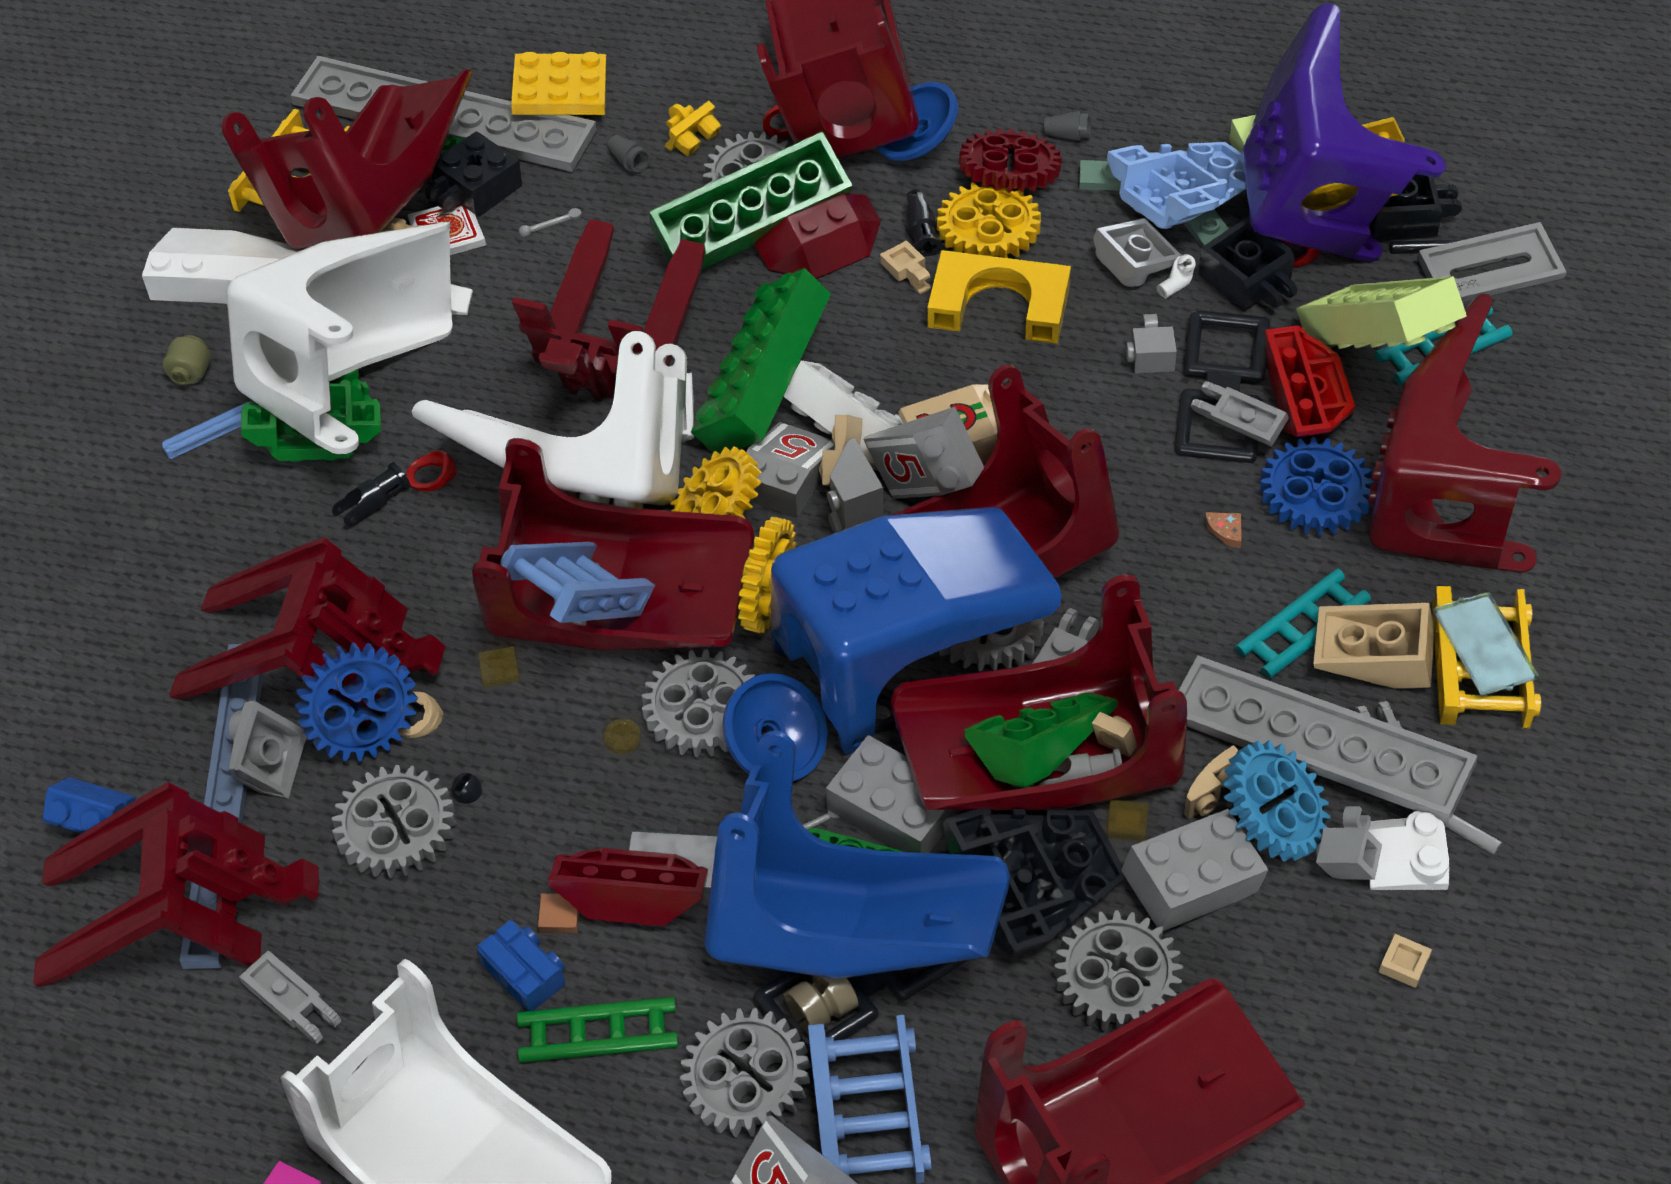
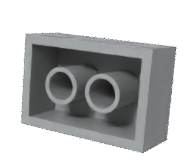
(882, 799)
(1194, 870)

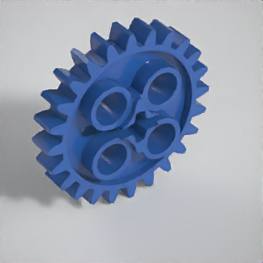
(1316, 486)
(340, 730)

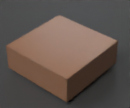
(557, 915)

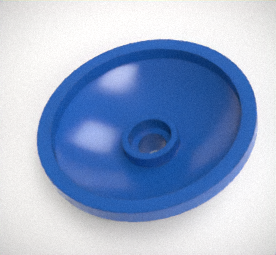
(937, 114)
(775, 705)

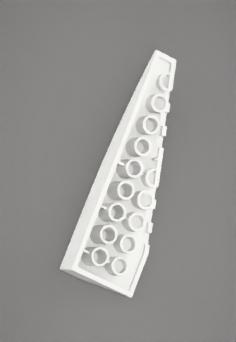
(202, 262)

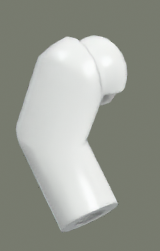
(1179, 277)

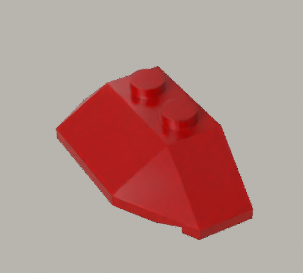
(1307, 381)

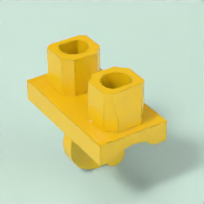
(686, 122)

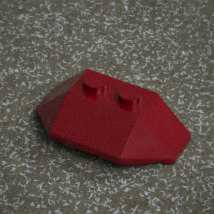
(821, 237)
(628, 884)

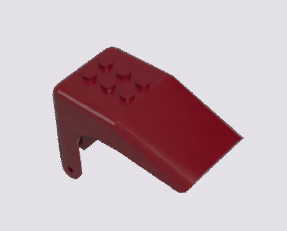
(840, 73)
(355, 175)
(1434, 460)
(1041, 480)
(686, 555)
(1112, 664)
(1137, 1104)

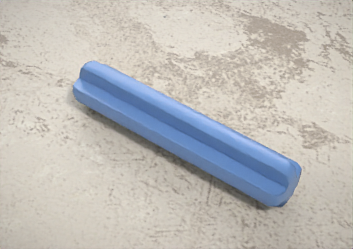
(203, 432)

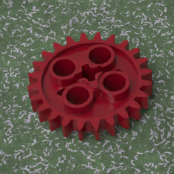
(1032, 164)

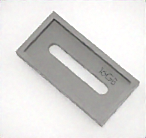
(1490, 248)

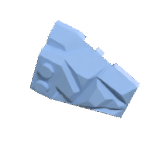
(1177, 184)

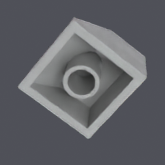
(855, 490)

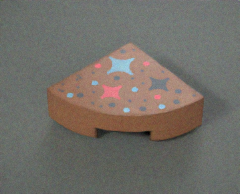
(1225, 527)

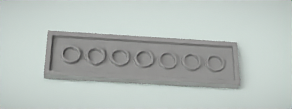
(1328, 737)

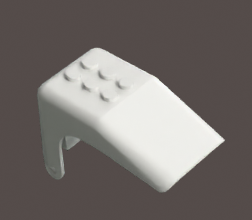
(332, 314)
(625, 458)
(427, 1107)

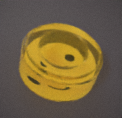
(622, 736)

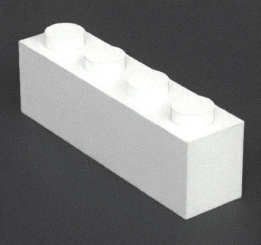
(824, 394)

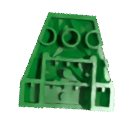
(348, 404)

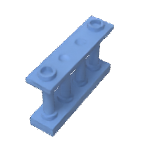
(577, 583)
(830, 1088)

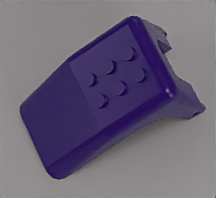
(1312, 140)

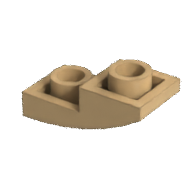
(845, 428)
(1206, 789)

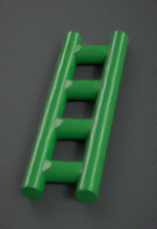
(615, 1044)

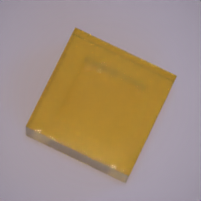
(499, 666)
(1127, 820)

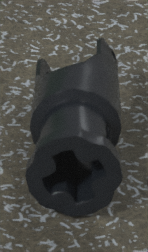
(922, 224)
(371, 495)

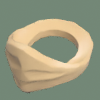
(431, 720)

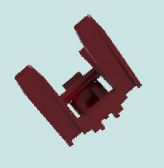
(592, 360)
(356, 613)
(223, 860)

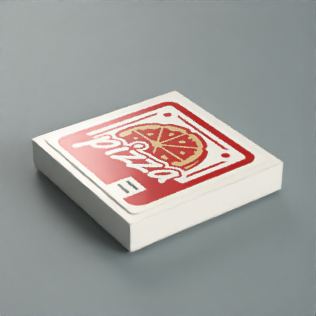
(464, 227)

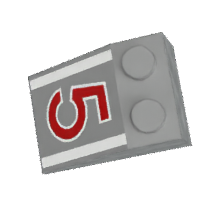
(926, 456)
(788, 467)
(784, 1158)

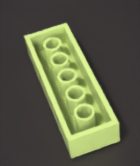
(1383, 313)

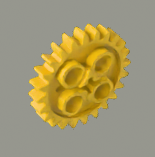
(988, 221)
(720, 485)
(755, 604)

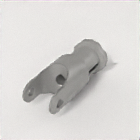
(1084, 765)

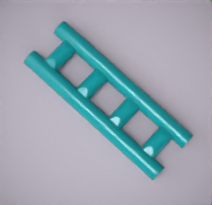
(1395, 353)
(1280, 624)

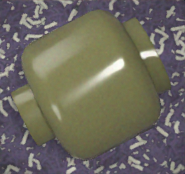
(186, 360)

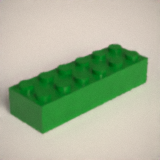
(751, 201)
(761, 362)

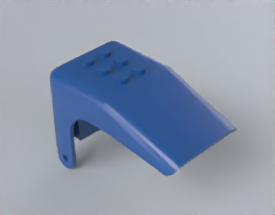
(896, 593)
(838, 908)

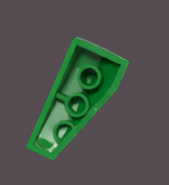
(1037, 740)

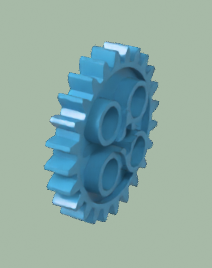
(1260, 775)

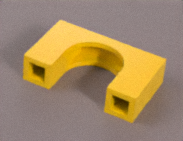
(965, 274)

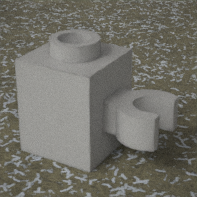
(1152, 347)
(1350, 850)

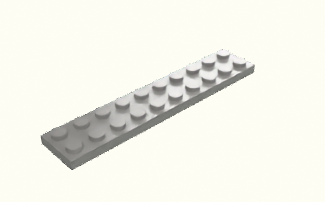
(540, 139)

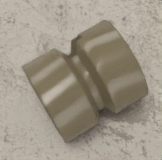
(820, 1000)

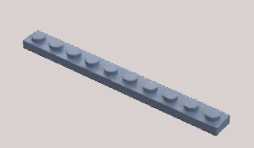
(222, 795)

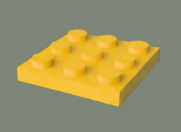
(559, 84)

